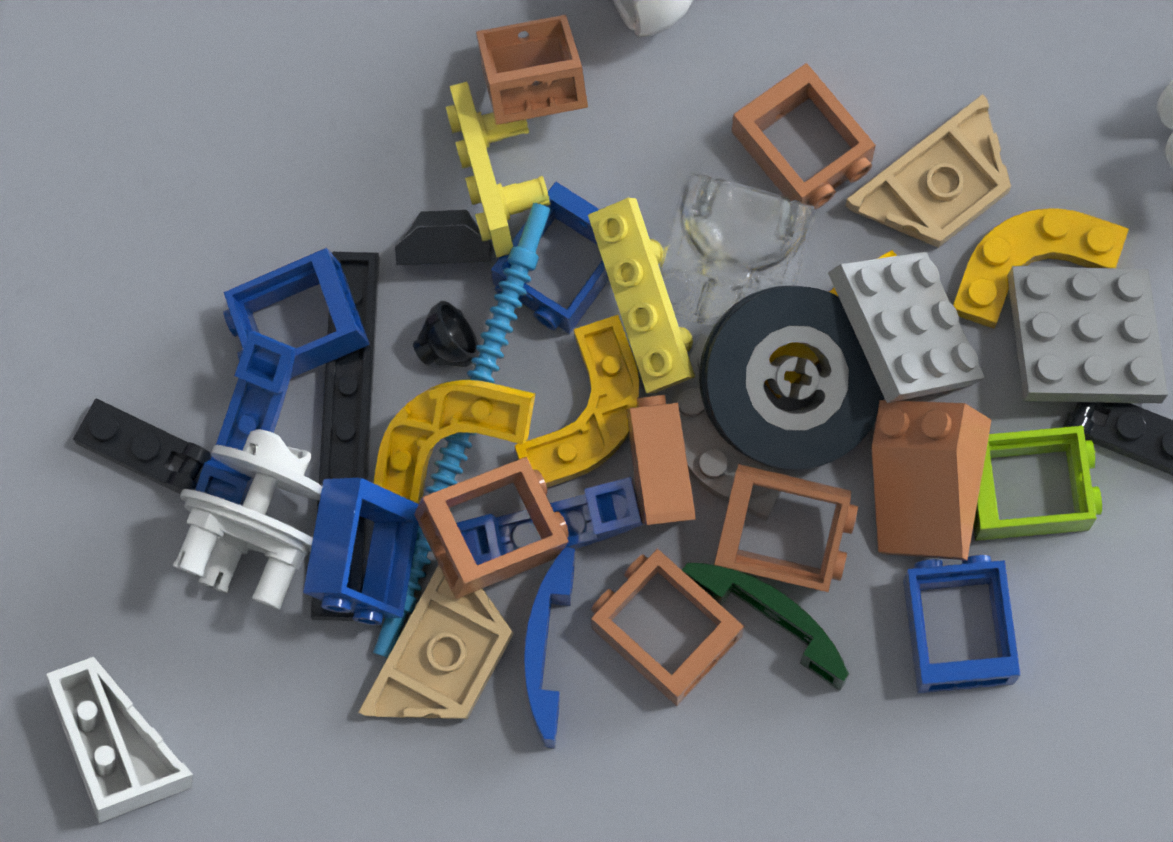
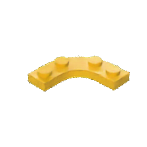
(1029, 239)
(440, 412)
(604, 421)

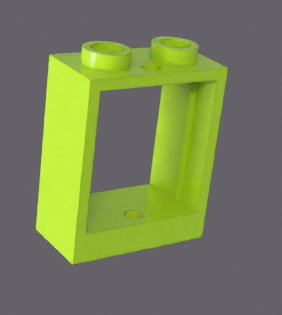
(1080, 459)

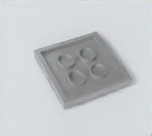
(906, 326)
(1086, 335)

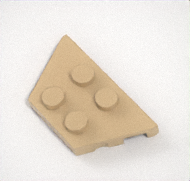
(940, 180)
(440, 656)

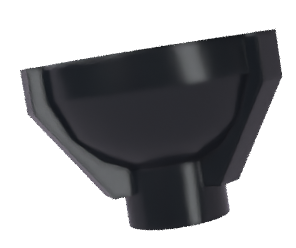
(446, 337)

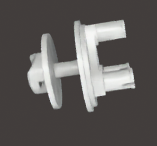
(226, 530)

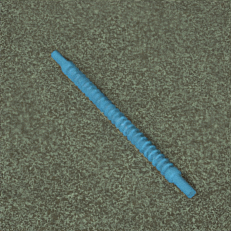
(522, 260)

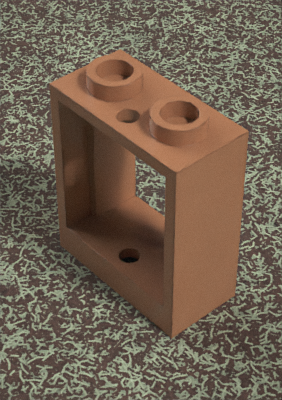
(543, 56)
(779, 101)
(450, 547)
(833, 560)
(700, 662)

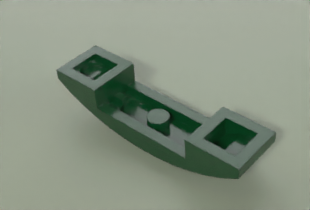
(820, 655)

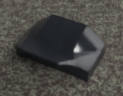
(442, 238)

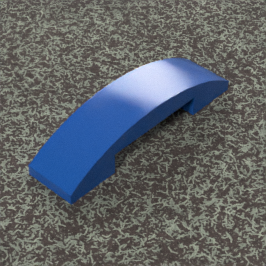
(255, 404)
(590, 518)
(556, 590)

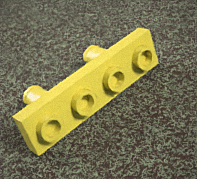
(496, 200)
(641, 295)

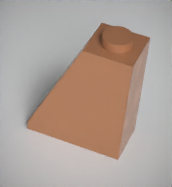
(659, 461)

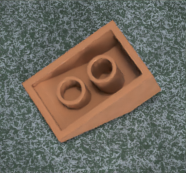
(927, 477)

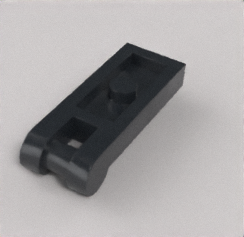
(1128, 432)
(140, 446)

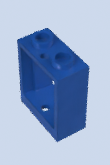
(574, 213)
(292, 279)
(388, 557)
(967, 673)

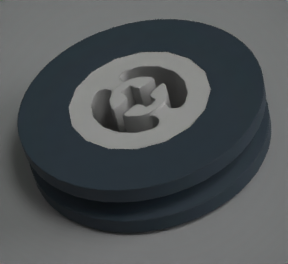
(738, 364)

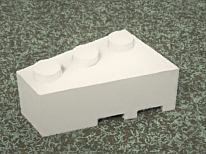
(112, 744)

